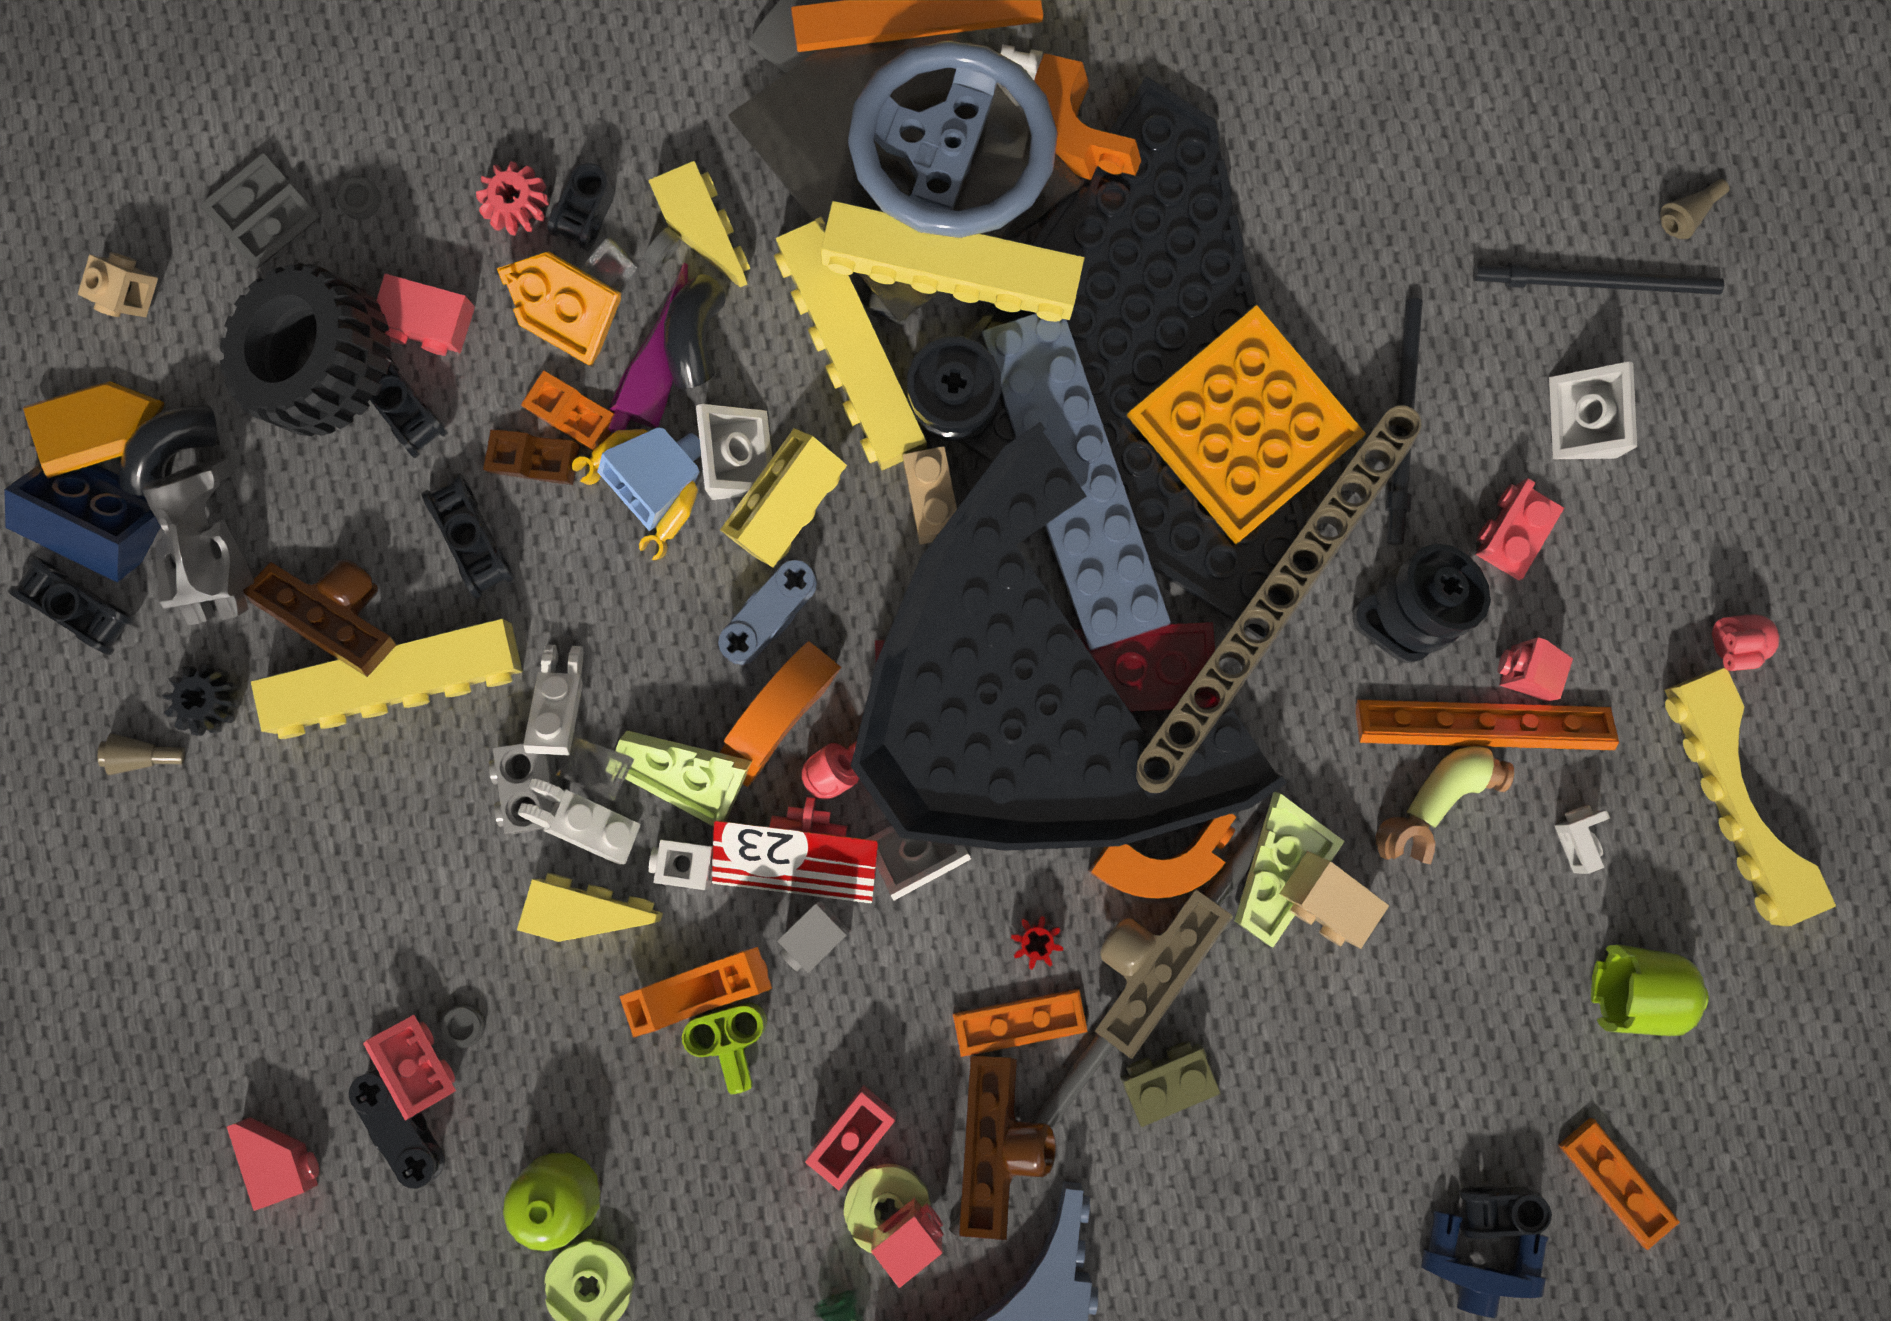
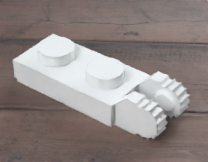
(554, 704)
(582, 822)

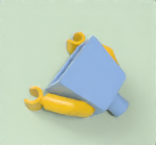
(650, 477)

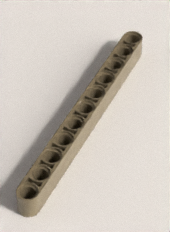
(1285, 577)

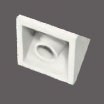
(1593, 413)
(733, 448)
(912, 863)

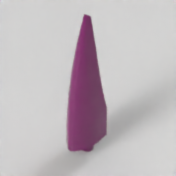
(647, 380)

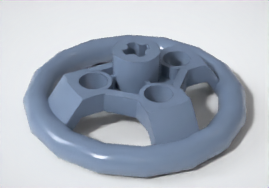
(947, 140)

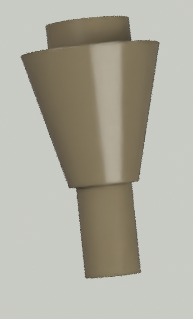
(1686, 214)
(126, 754)

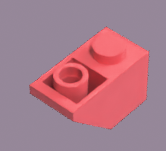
(1535, 669)

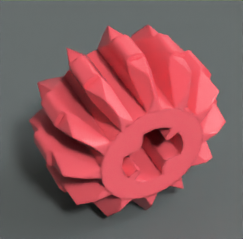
(522, 209)

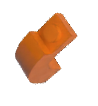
(1077, 144)
(779, 707)
(1169, 877)
(695, 991)

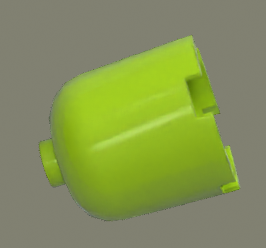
(1648, 992)
(551, 1201)

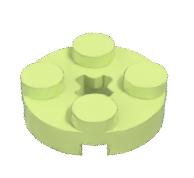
(876, 1186)
(587, 1260)

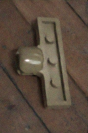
(1156, 968)

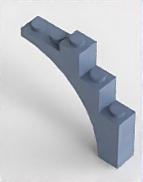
(1051, 1285)

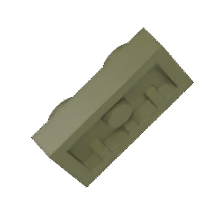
(1169, 1083)

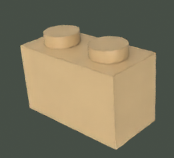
(929, 491)
(1334, 900)

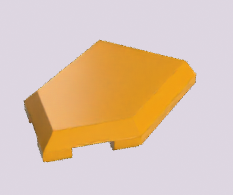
(561, 303)
(86, 425)

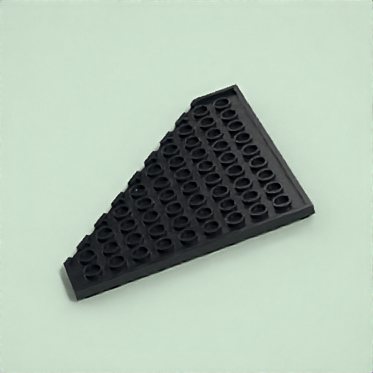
(1151, 295)

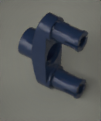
(1479, 1287)

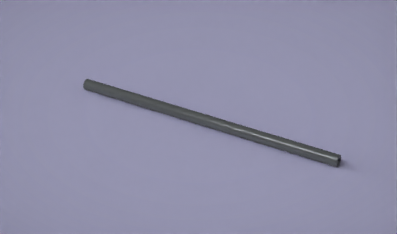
(1099, 1047)

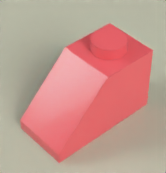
(271, 1163)

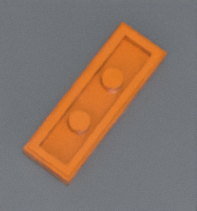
(1020, 1022)
(1619, 1183)

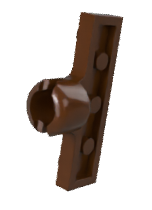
(326, 611)
(997, 1148)

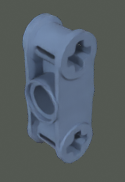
(768, 612)

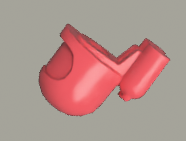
(1745, 641)
(829, 771)

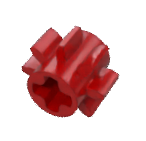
(1024, 940)

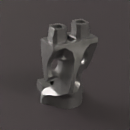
(200, 568)

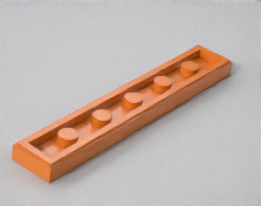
(888, 20)
(1486, 725)

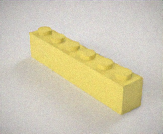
(968, 267)
(852, 347)
(406, 675)

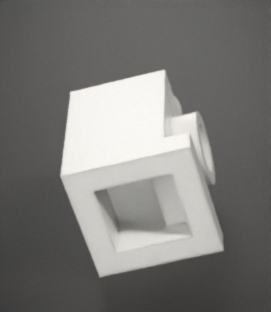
(663, 864)

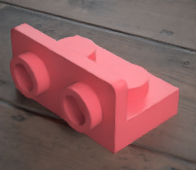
(1519, 529)
(410, 1066)

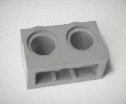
(515, 790)
(812, 937)

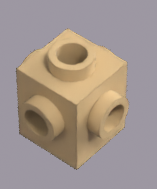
(108, 283)

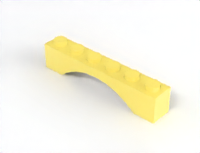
(1710, 717)

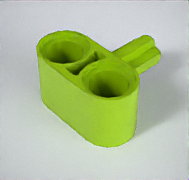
(728, 1042)

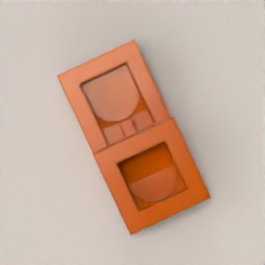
(568, 411)

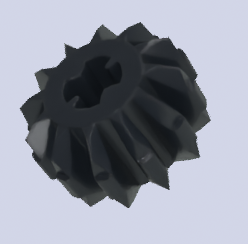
(217, 698)

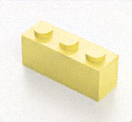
(784, 497)

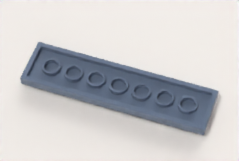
(1098, 536)

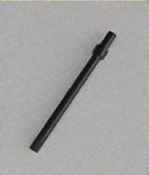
(1519, 274)
(1398, 499)

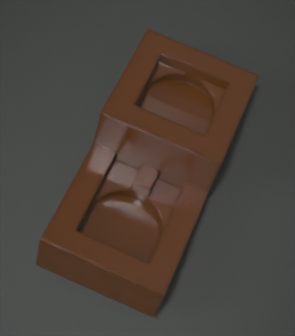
(531, 457)

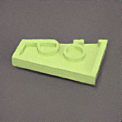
(685, 775)
(1281, 846)

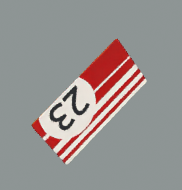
(794, 861)

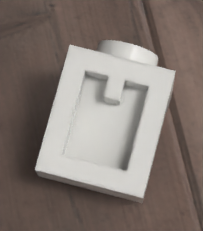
(1578, 842)

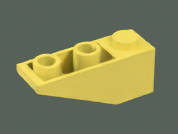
(689, 211)
(568, 913)

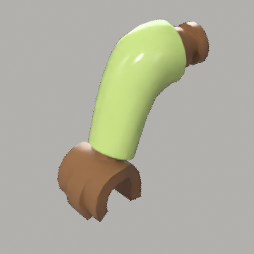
(1456, 775)

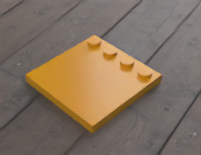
(1246, 424)

